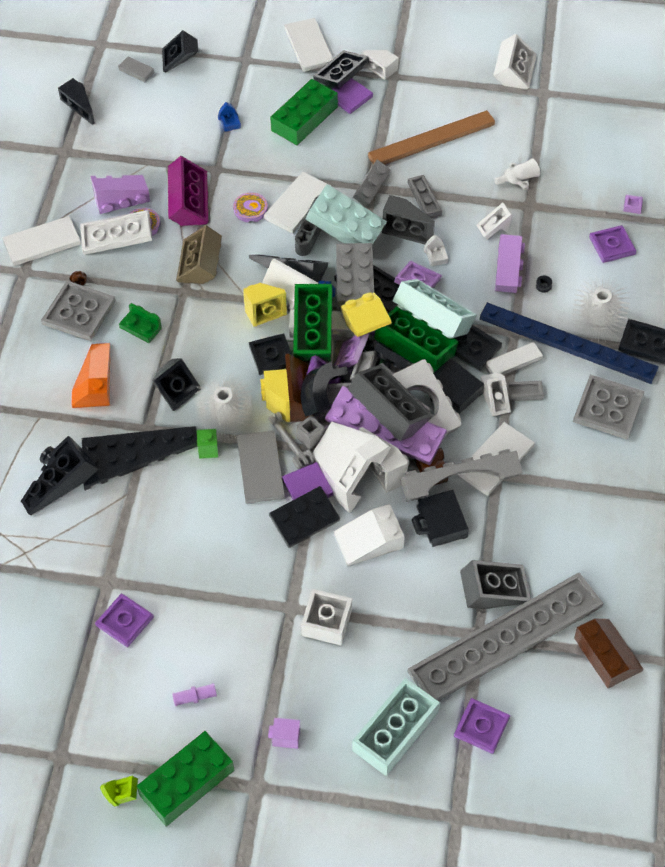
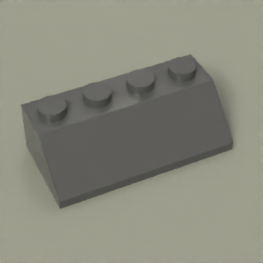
(389, 402)

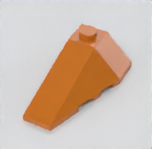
(93, 381)

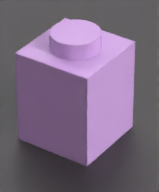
(285, 733)

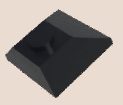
(179, 50)
(176, 383)

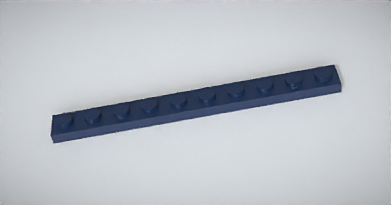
(569, 343)

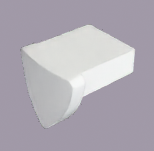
(435, 251)

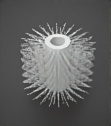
(600, 308)
(223, 405)

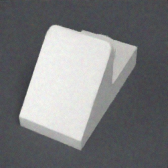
(498, 219)

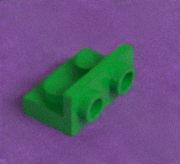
(141, 323)

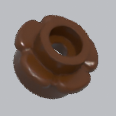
(78, 278)

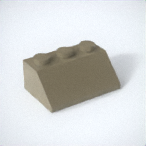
(199, 256)

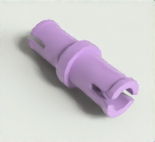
(194, 694)

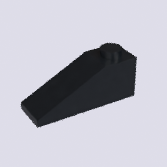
(75, 97)

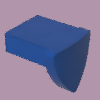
(229, 117)

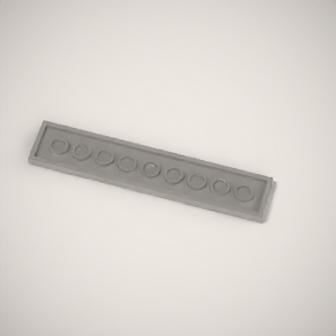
(505, 637)

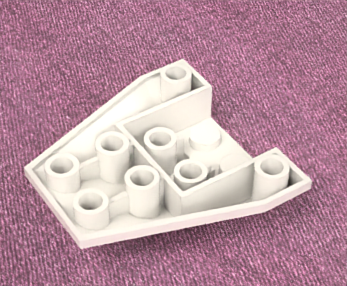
(344, 458)

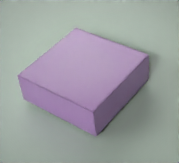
(633, 204)

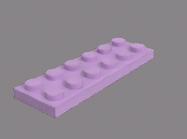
(353, 414)

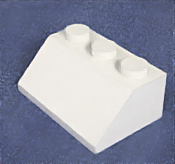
(515, 63)
(285, 277)

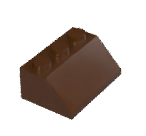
(296, 374)
(607, 651)

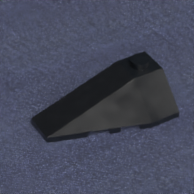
(309, 268)
(64, 472)

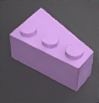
(119, 192)
(509, 263)

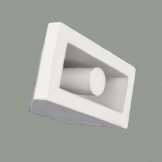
(381, 62)
(496, 393)

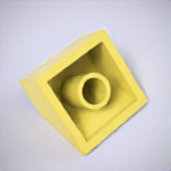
(264, 303)
(365, 314)
(275, 392)

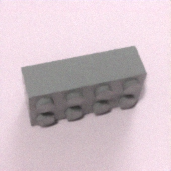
(354, 271)

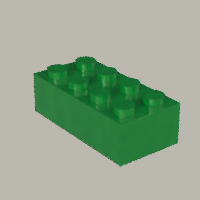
(304, 111)
(313, 321)
(415, 339)
(185, 778)

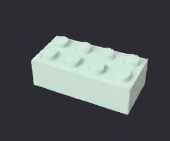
(344, 218)
(434, 308)
(395, 726)

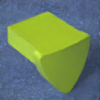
(120, 790)

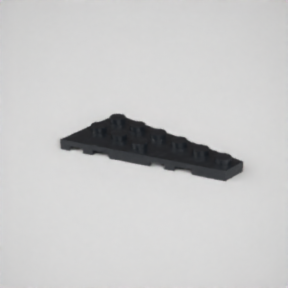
(129, 452)

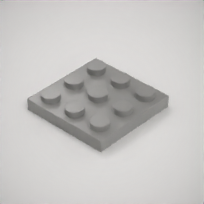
(78, 310)
(608, 406)

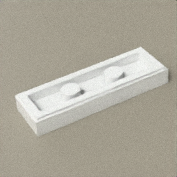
(514, 359)

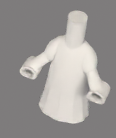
(520, 172)

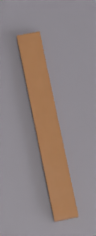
(432, 138)

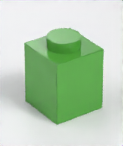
(207, 443)

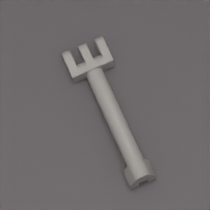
(300, 456)

